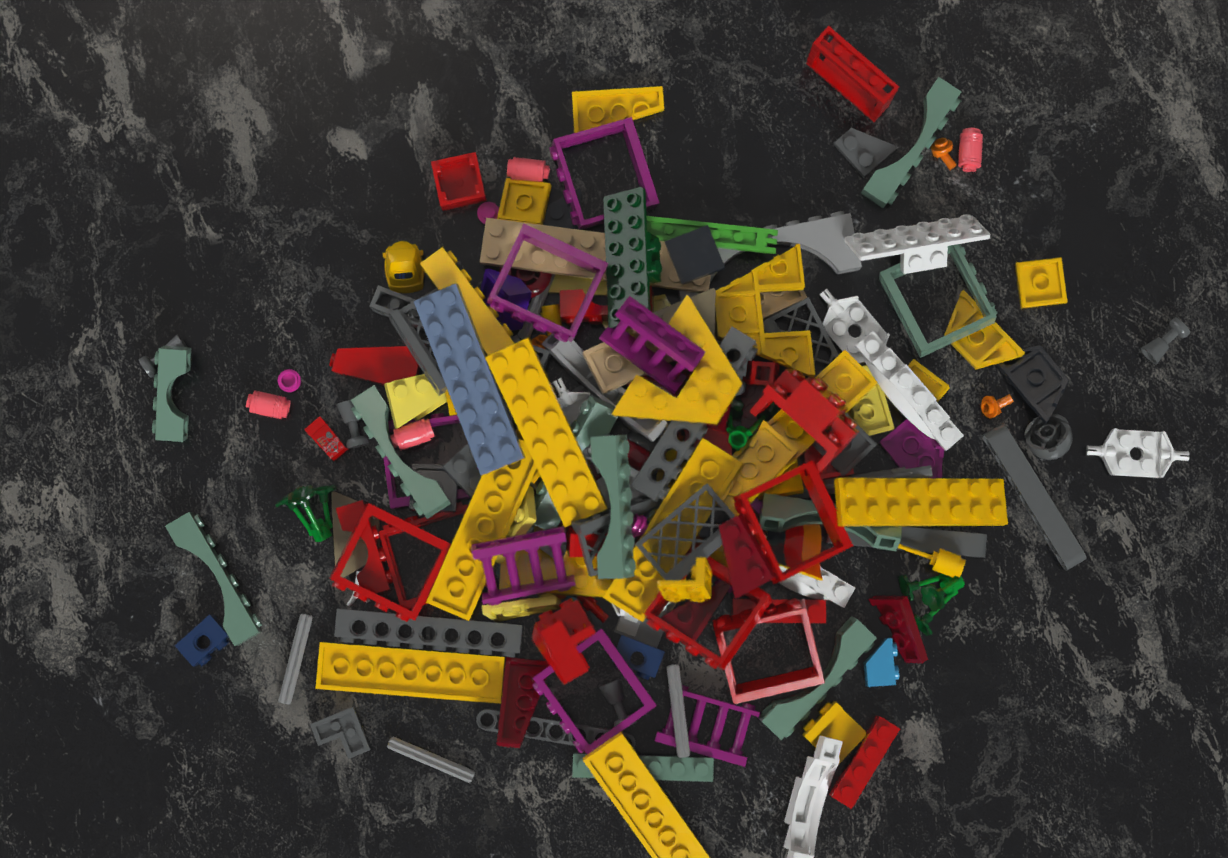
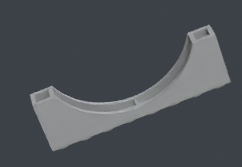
(818, 236)

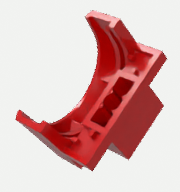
(813, 409)
(558, 637)

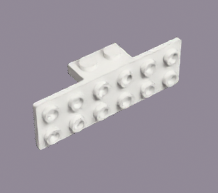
(920, 245)

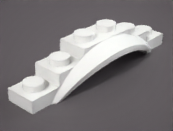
(907, 392)
(829, 588)
(809, 797)

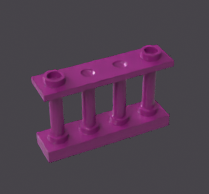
(660, 334)
(530, 543)
(712, 749)

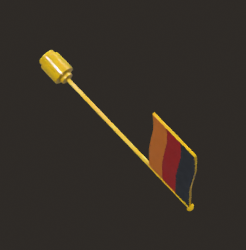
(805, 541)

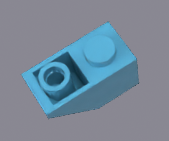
(880, 667)

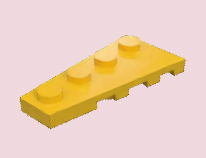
(608, 106)
(762, 462)

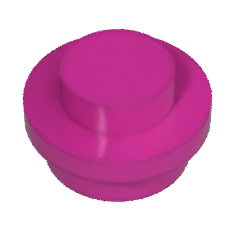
(487, 210)
(289, 380)
(639, 525)

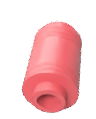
(970, 149)
(527, 169)
(268, 404)
(412, 434)

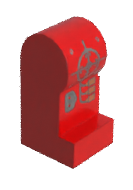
(326, 438)

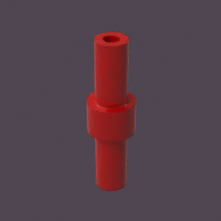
(589, 603)

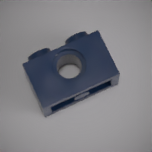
(190, 644)
(652, 656)

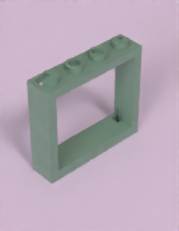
(977, 290)

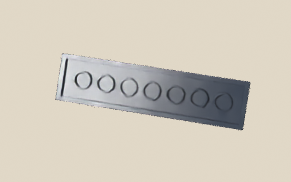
(469, 379)

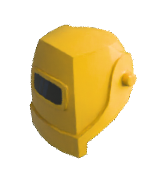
(403, 267)

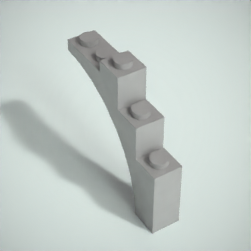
(571, 359)

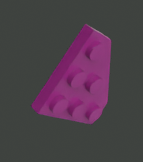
(913, 448)

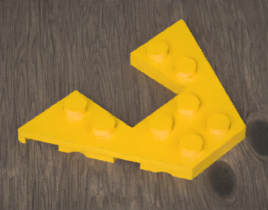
(740, 307)
(706, 391)

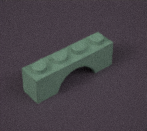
(170, 421)

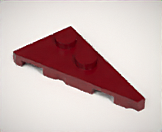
(694, 616)

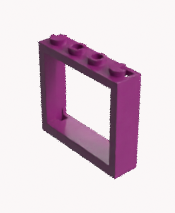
(636, 154)
(563, 251)
(436, 421)
(567, 724)

